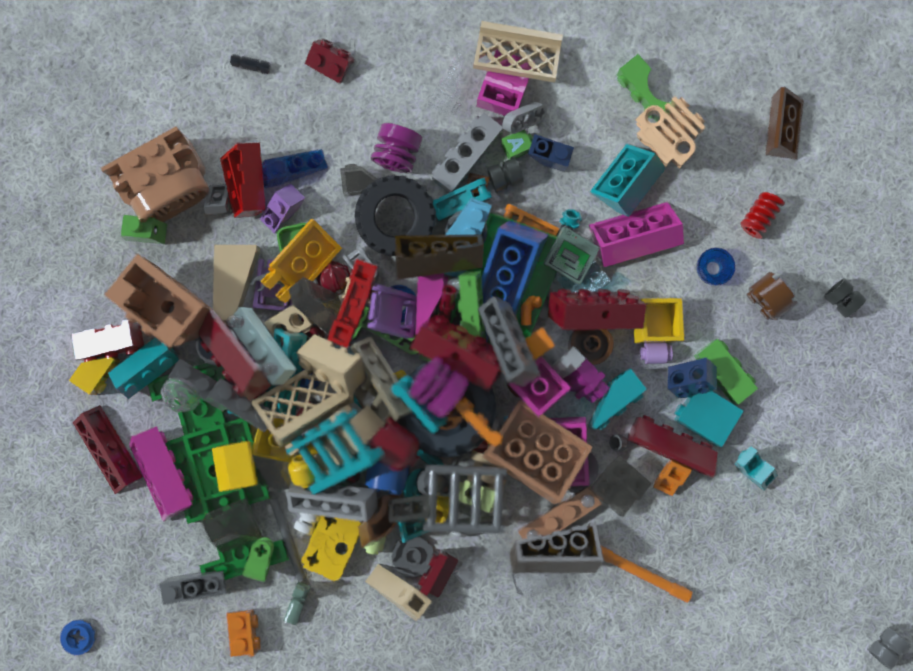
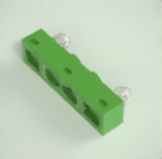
(470, 300)

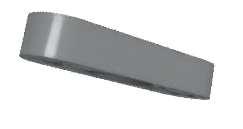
(524, 117)

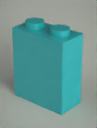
(708, 416)

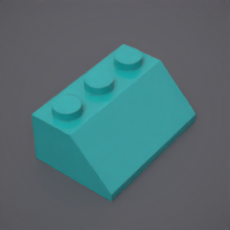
(628, 179)

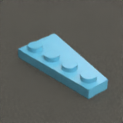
(469, 222)

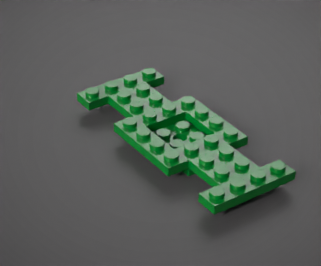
(204, 430)

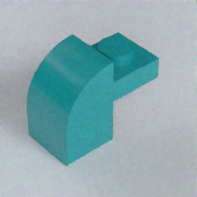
(756, 468)

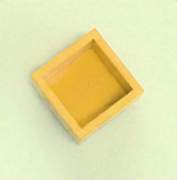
(662, 321)

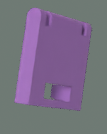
(260, 297)
(387, 311)

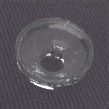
(182, 391)

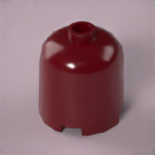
(397, 444)

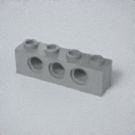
(480, 125)
(334, 501)

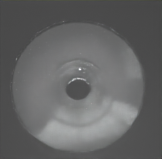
(633, 517)

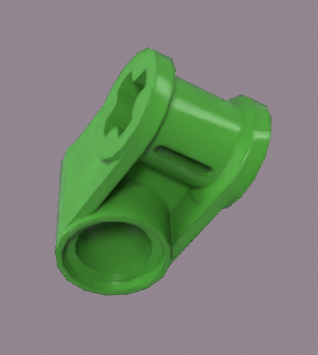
(258, 562)

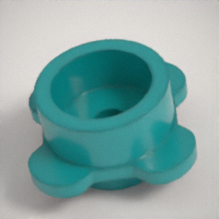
(571, 218)

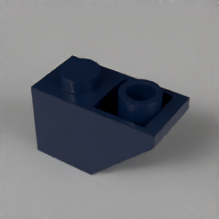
(550, 153)

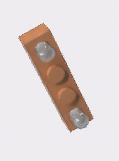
(561, 514)

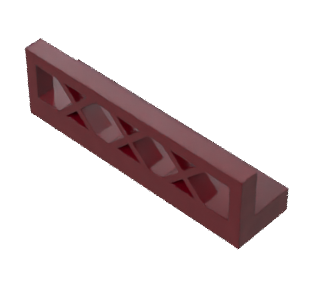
(108, 448)

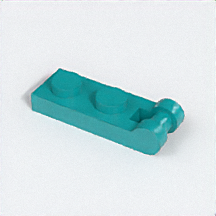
(456, 200)
(429, 419)

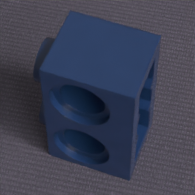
(692, 378)

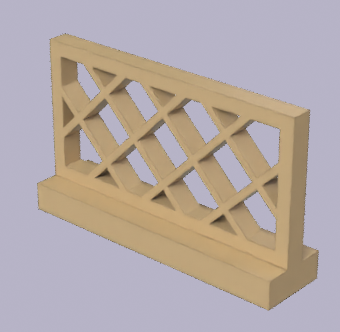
(520, 39)
(309, 418)

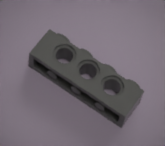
(508, 341)

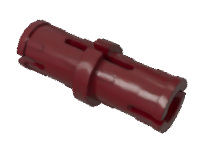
(447, 303)

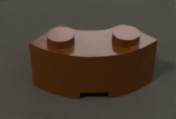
(378, 525)

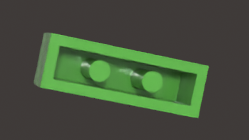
(730, 375)

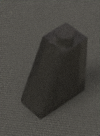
(316, 303)

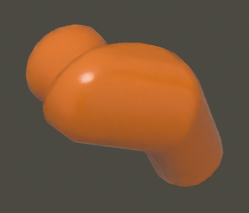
(527, 307)

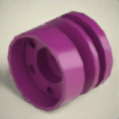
(396, 148)
(434, 384)

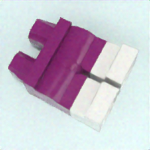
(580, 375)

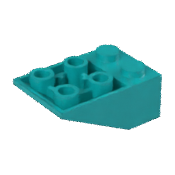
(623, 390)

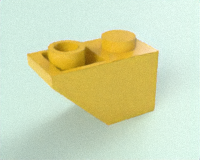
(93, 374)

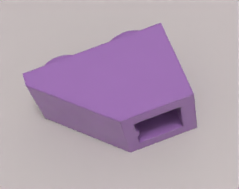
(282, 207)

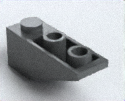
(192, 586)

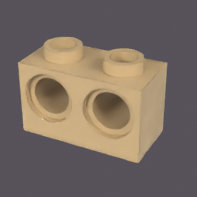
(290, 319)

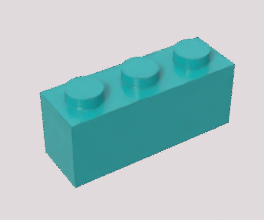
(143, 367)

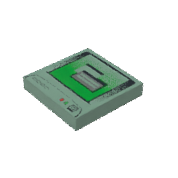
(571, 255)

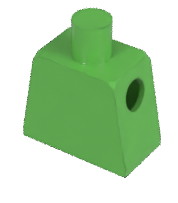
(139, 231)

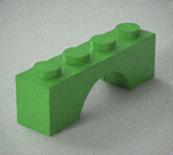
(635, 77)

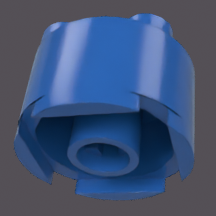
(381, 477)

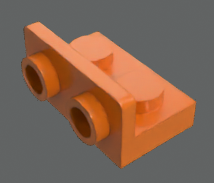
(243, 633)

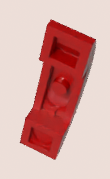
(353, 304)

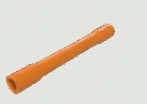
(672, 588)

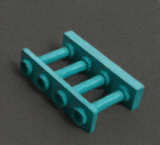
(336, 472)

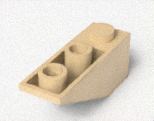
(398, 592)

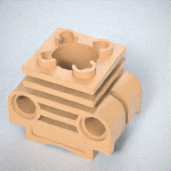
(670, 131)

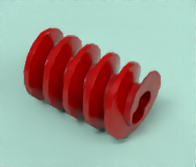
(761, 213)

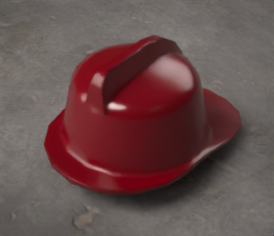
(334, 277)

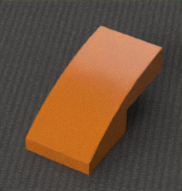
(671, 477)

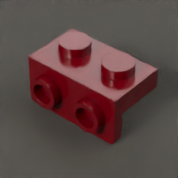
(329, 60)
(438, 575)

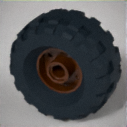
(457, 434)

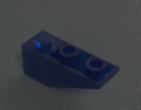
(292, 167)

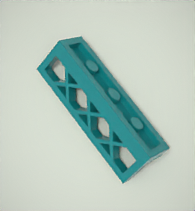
(291, 344)

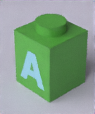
(516, 144)

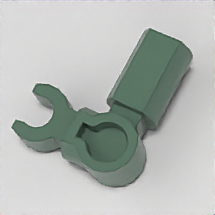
(296, 604)

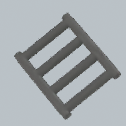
(475, 526)

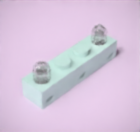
(261, 345)

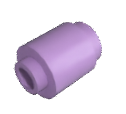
(656, 353)

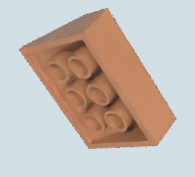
(538, 453)

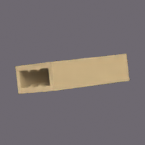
(232, 277)

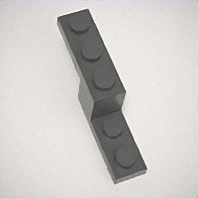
(220, 394)

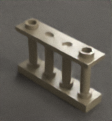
(382, 378)

